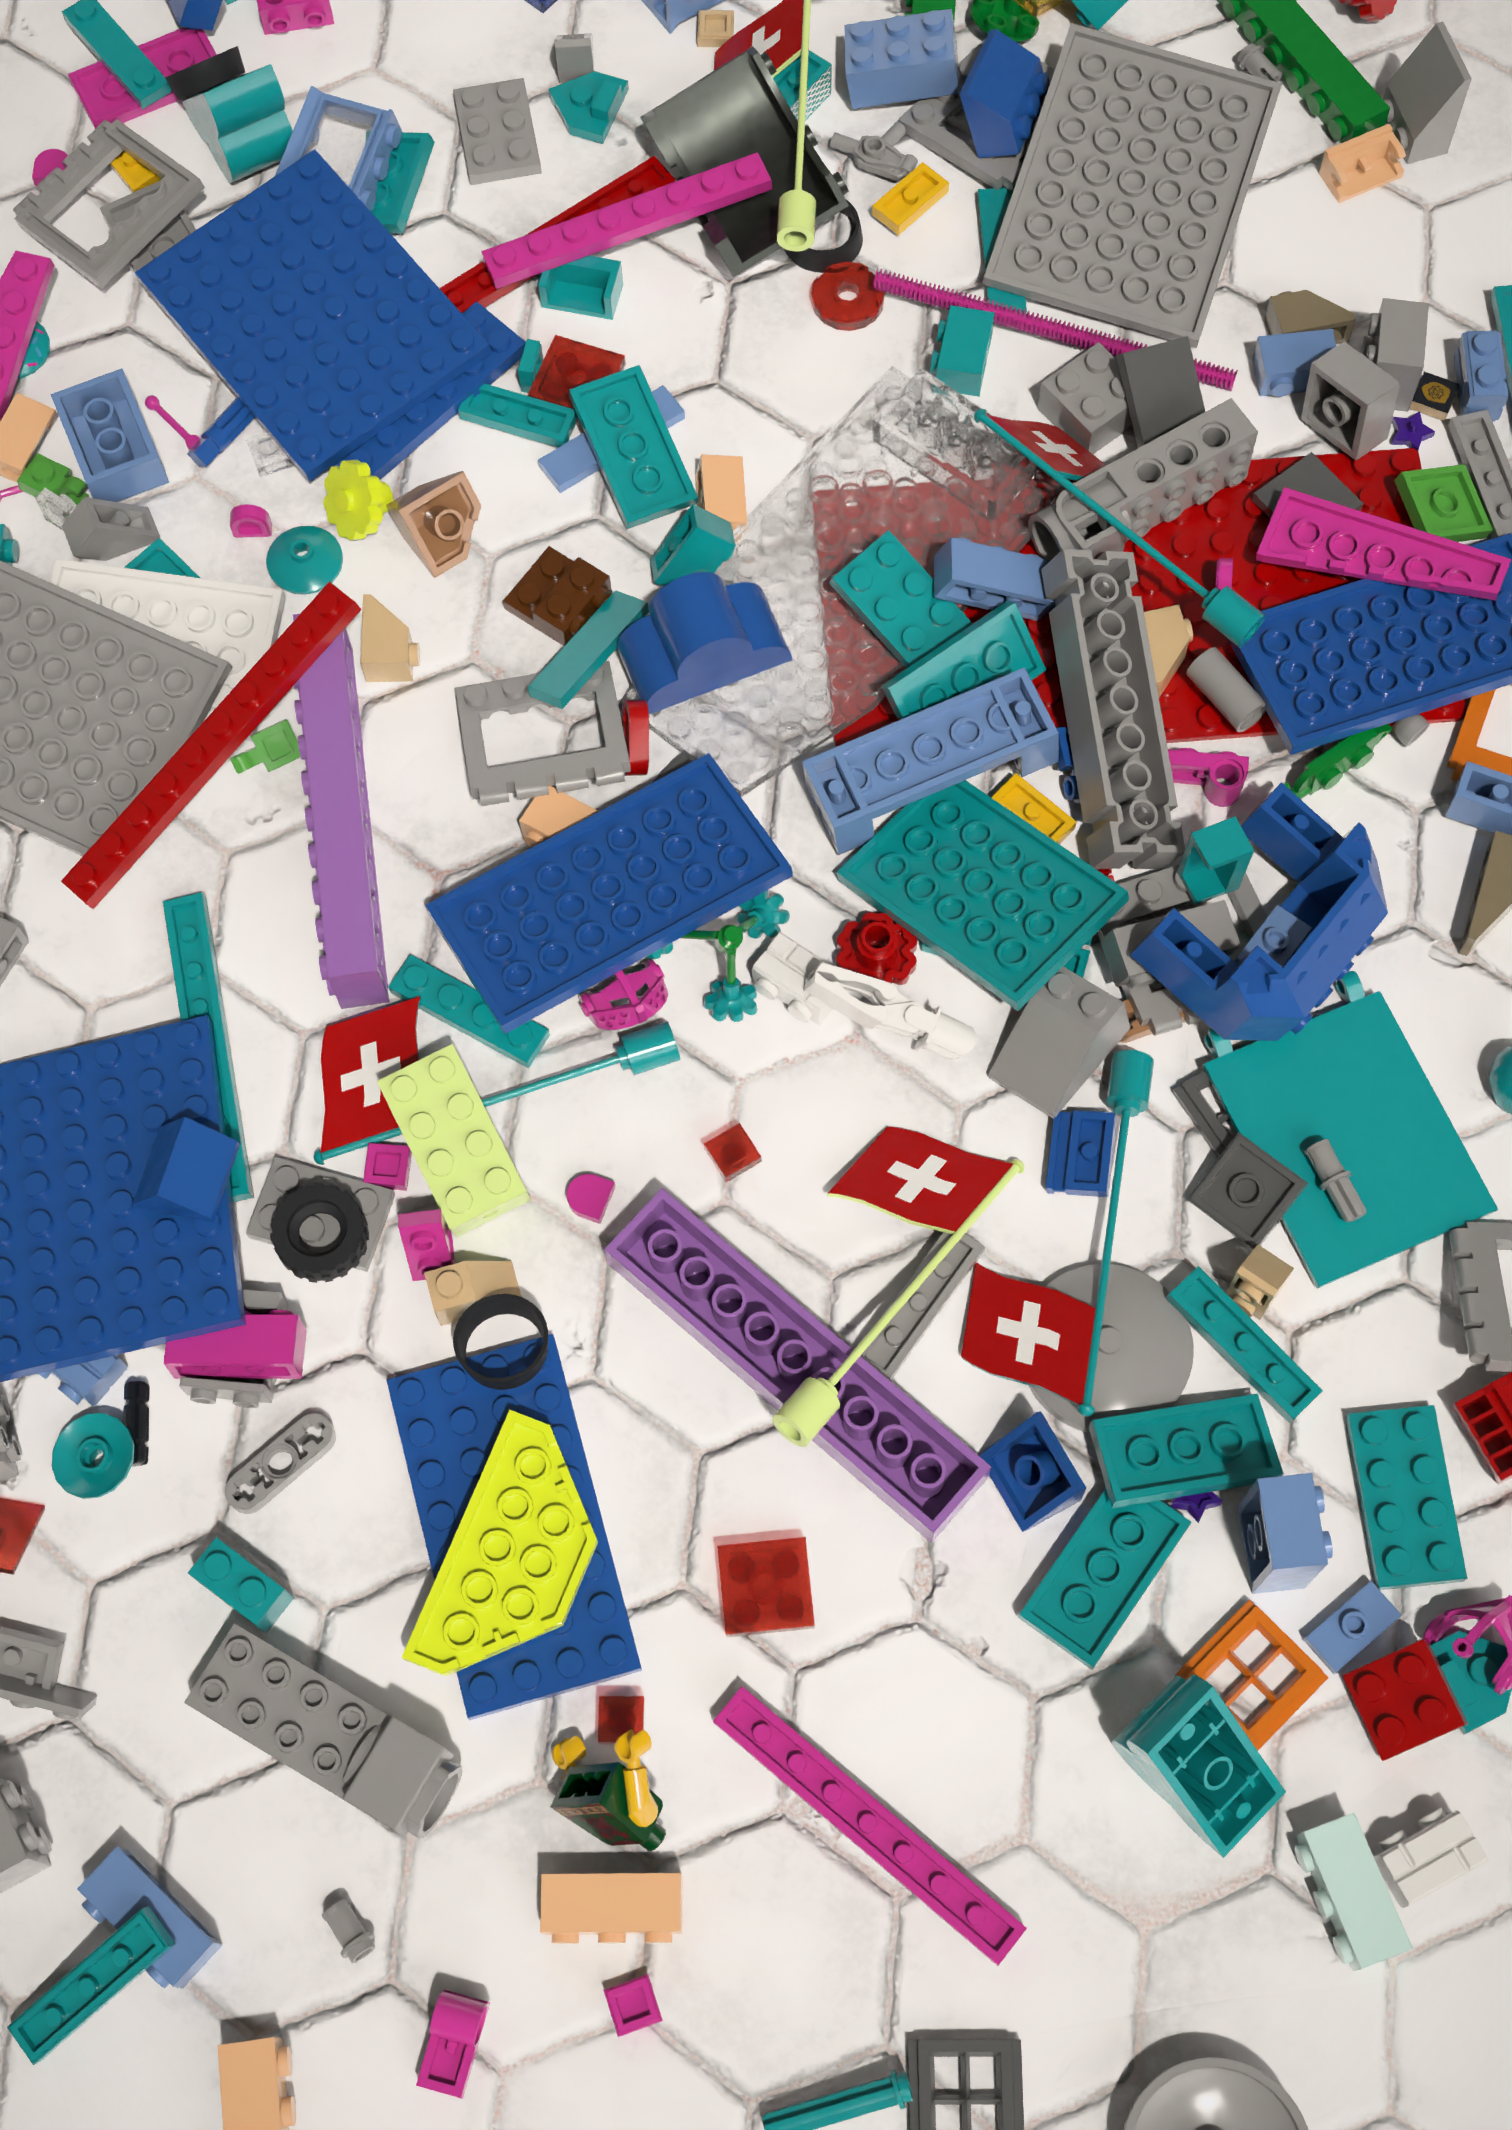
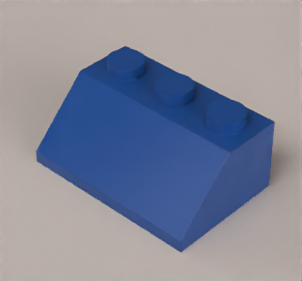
(1003, 95)

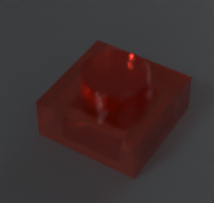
(732, 1152)
(618, 1716)

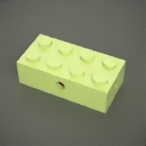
(453, 1140)

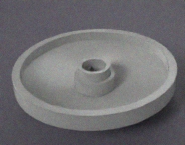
(1141, 1351)
(1213, 2096)

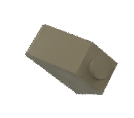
(1308, 312)

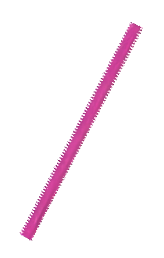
(1034, 324)

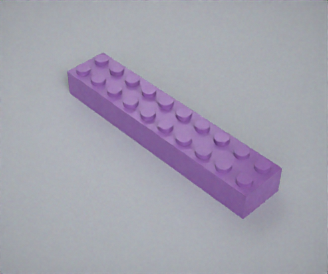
(341, 829)
(778, 1344)

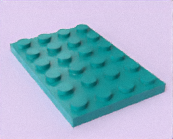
(984, 889)

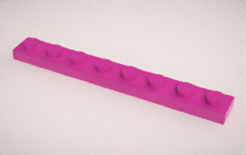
(626, 220)
(870, 1826)

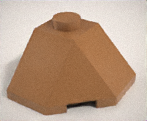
(438, 520)

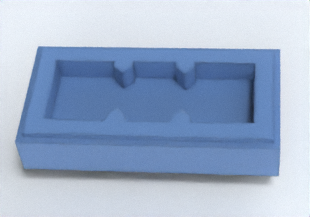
(1278, 936)
(1352, 1627)

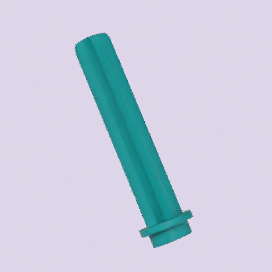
(842, 2104)

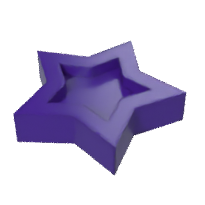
(1411, 431)
(1197, 1503)

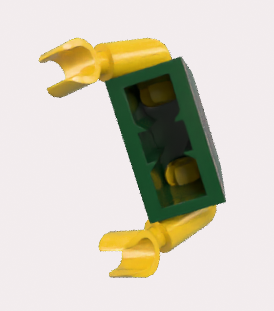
(609, 1797)

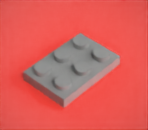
(497, 131)
(169, 236)
(320, 1230)

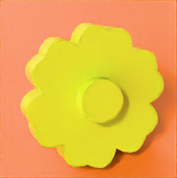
(355, 499)

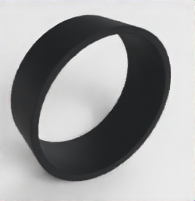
(206, 73)
(819, 260)
(490, 1307)

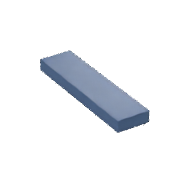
(576, 459)

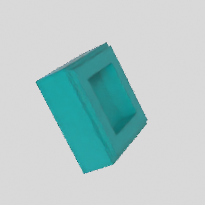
(530, 364)

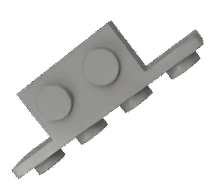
(31, 1672)

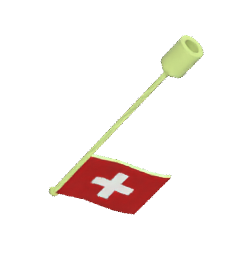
(784, 37)
(919, 1184)

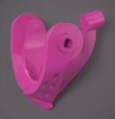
(604, 1016)
(1490, 1613)

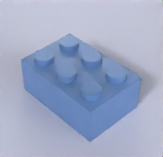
(901, 58)
(109, 437)
(1284, 1533)

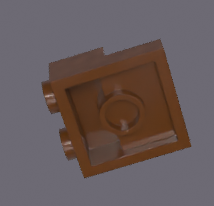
(558, 595)

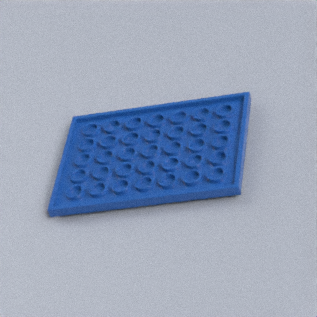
(313, 314)
(76, 1257)

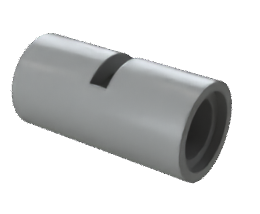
(1226, 689)

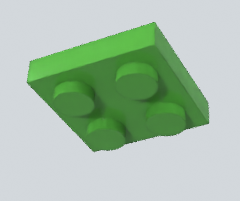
(1444, 503)

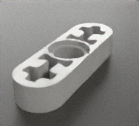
(247, 1473)

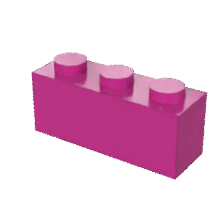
(261, 1349)

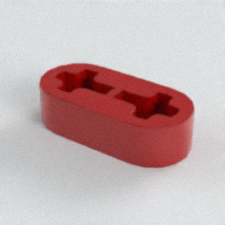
(636, 732)

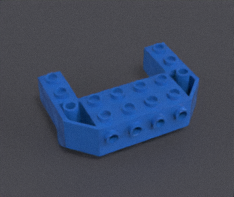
(1335, 895)

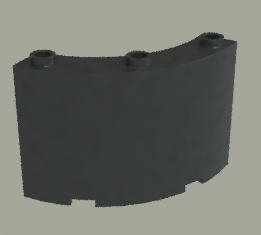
(731, 117)

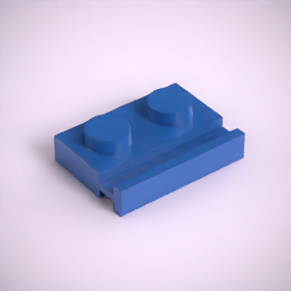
(1081, 1153)

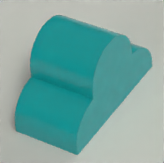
(243, 122)
(1200, 1762)

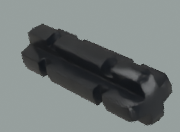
(137, 1418)

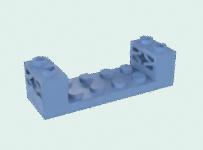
(929, 754)

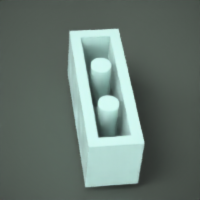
(1352, 1893)

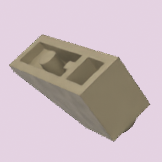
(1492, 894)

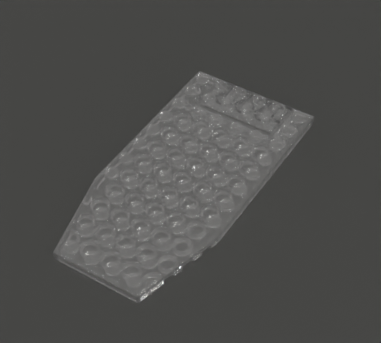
(895, 463)

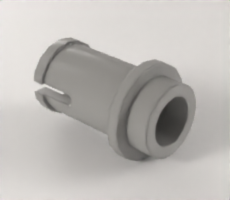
(1257, 64)
(349, 1931)

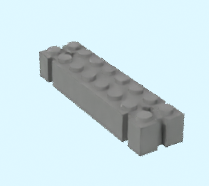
(1112, 710)

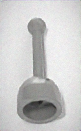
(1410, 728)

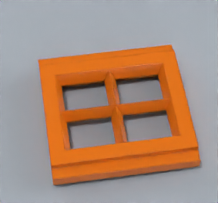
(1283, 1703)

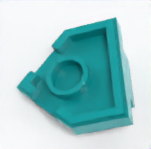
(589, 104)
(1473, 1679)

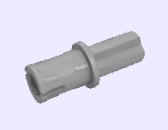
(1335, 1180)

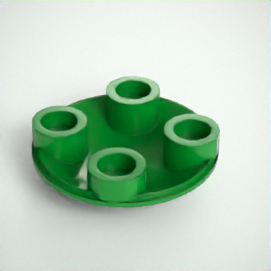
(1006, 17)

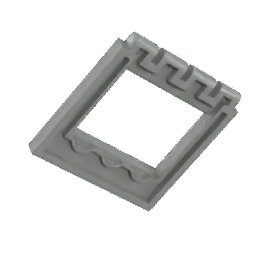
(923, 125)
(125, 237)
(534, 776)
(1148, 897)
(1483, 1292)

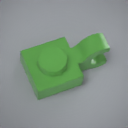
(53, 476)
(273, 747)

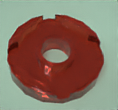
(841, 313)

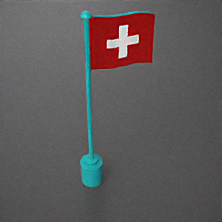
(1065, 458)
(385, 1041)
(1036, 1331)

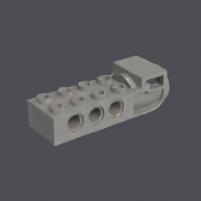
(1150, 484)
(327, 1734)

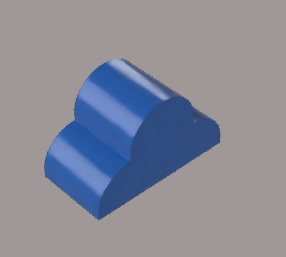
(700, 639)

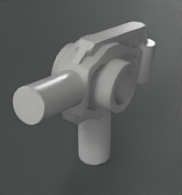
(877, 153)

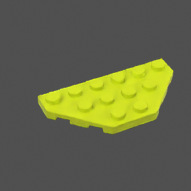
(511, 1557)

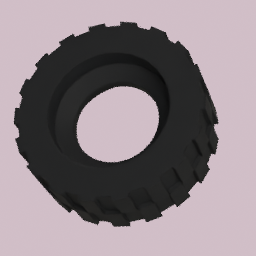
(296, 1210)

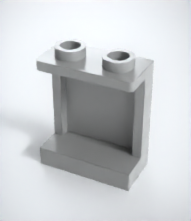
(243, 1392)

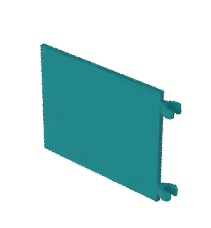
(1364, 1091)

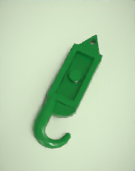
(1329, 767)

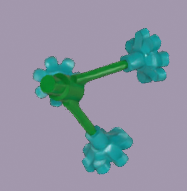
(729, 996)

